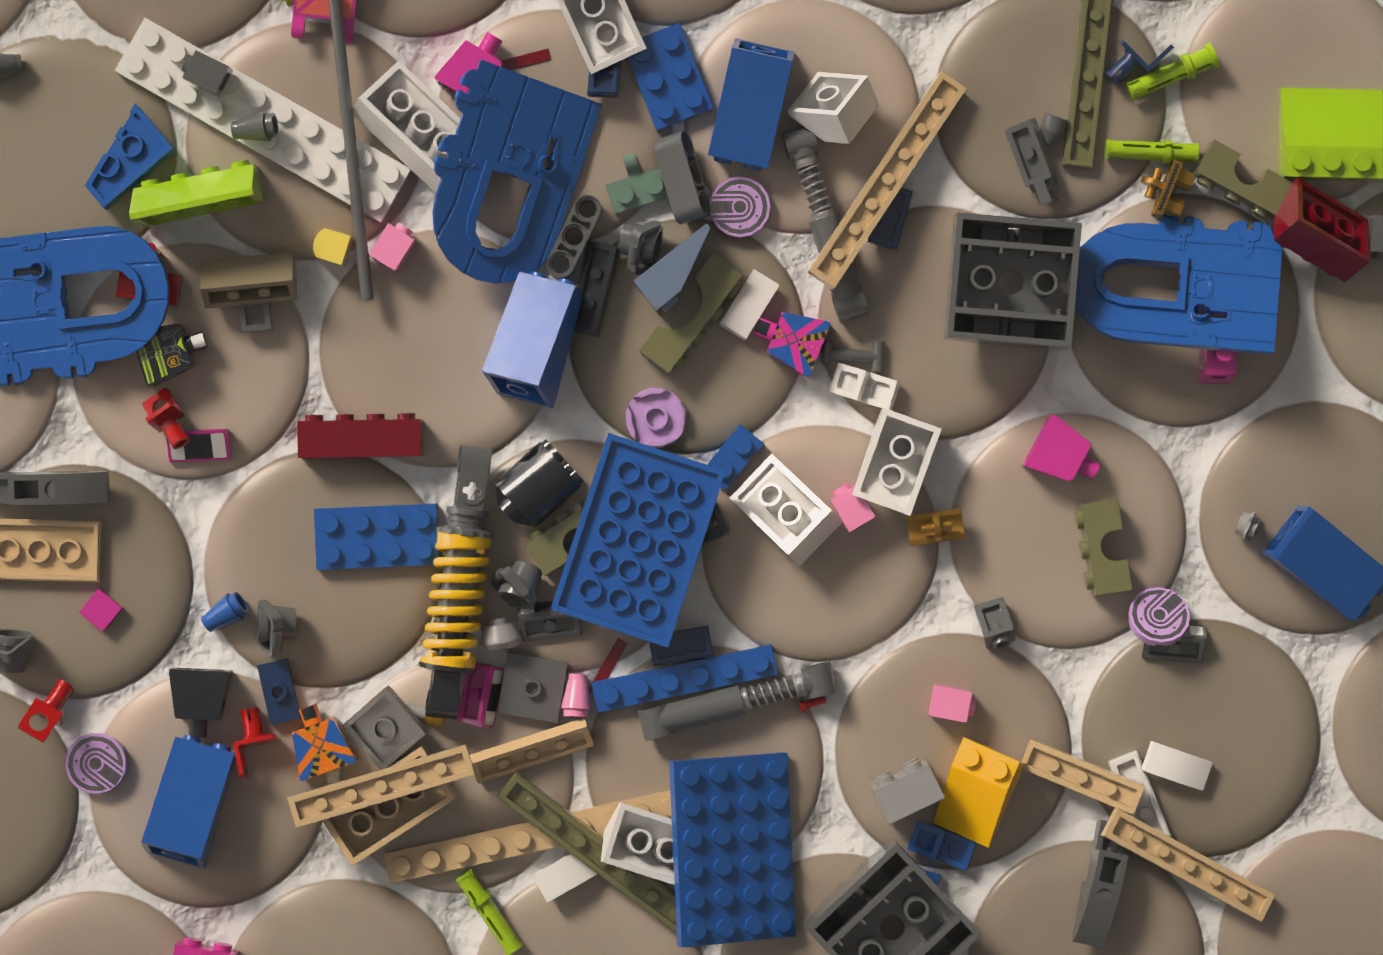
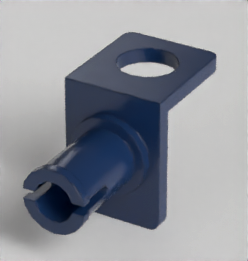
(1131, 62)

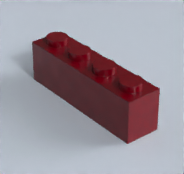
(360, 437)

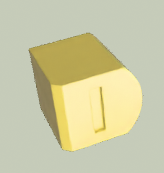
(332, 246)

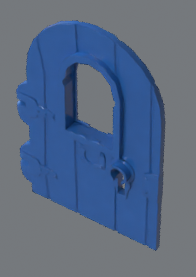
(508, 130)
(1220, 273)
(35, 307)

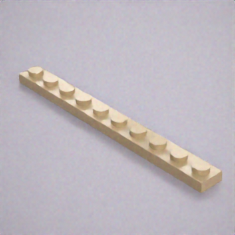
(502, 841)

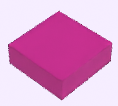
(101, 609)

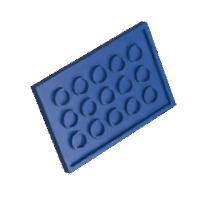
(638, 540)
(732, 849)

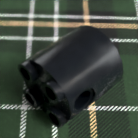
(536, 485)

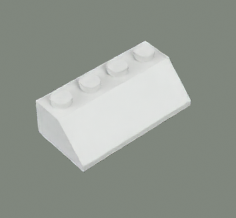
(407, 120)

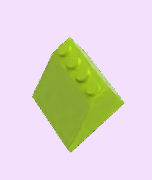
(1331, 134)
(196, 195)

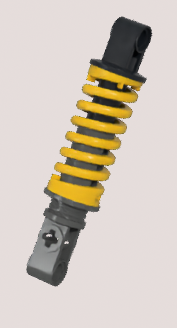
(464, 551)

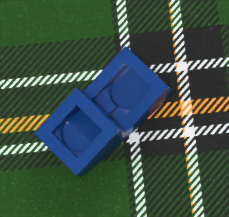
(942, 845)

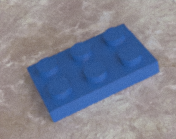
(669, 78)

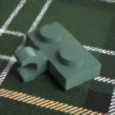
(637, 188)

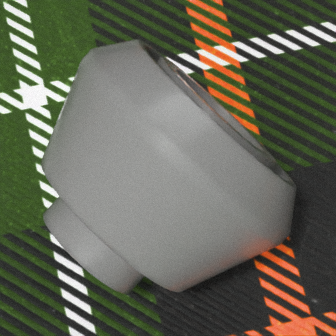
(500, 635)

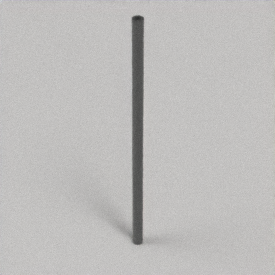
(351, 150)

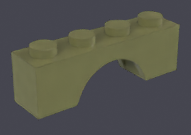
(716, 282)

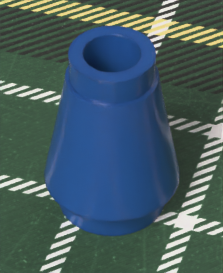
(225, 612)

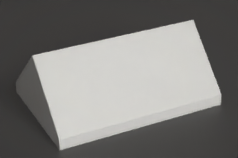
(639, 843)

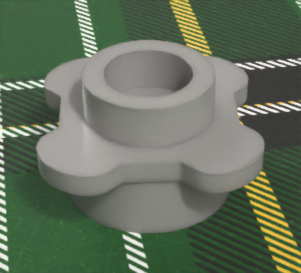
(1248, 525)

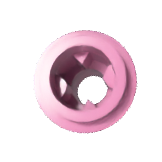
(576, 697)

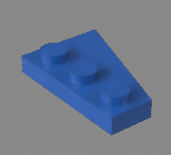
(130, 159)

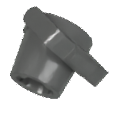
(641, 243)
(520, 584)
(273, 626)
(14, 650)

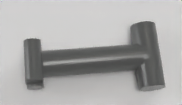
(875, 355)

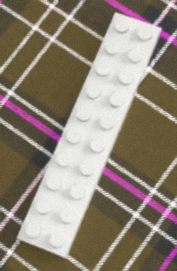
(304, 141)

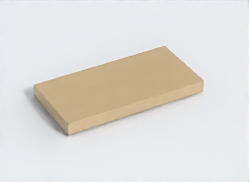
(50, 550)

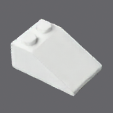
(602, 31)
(896, 461)
(786, 509)

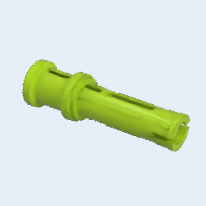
(1186, 67)

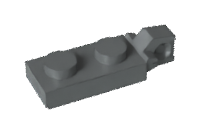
(1033, 160)

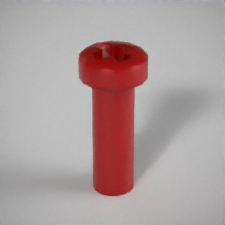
(811, 703)

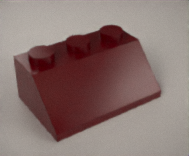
(1322, 231)

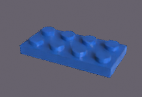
(375, 536)

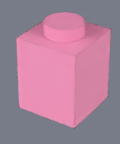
(393, 246)
(851, 509)
(951, 703)

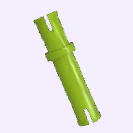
(1159, 151)
(492, 917)

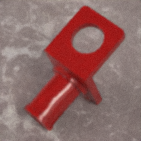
(166, 418)
(49, 709)
(253, 737)

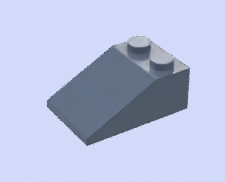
(668, 276)

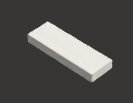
(1148, 807)

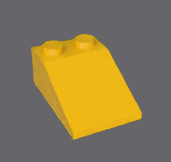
(977, 791)

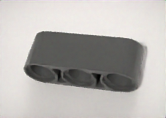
(682, 177)
(578, 222)

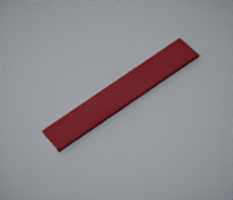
(527, 59)
(609, 662)

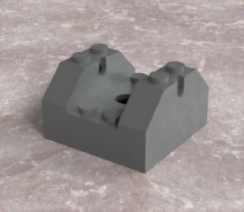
(1043, 255)
(895, 888)

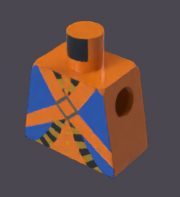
(321, 745)

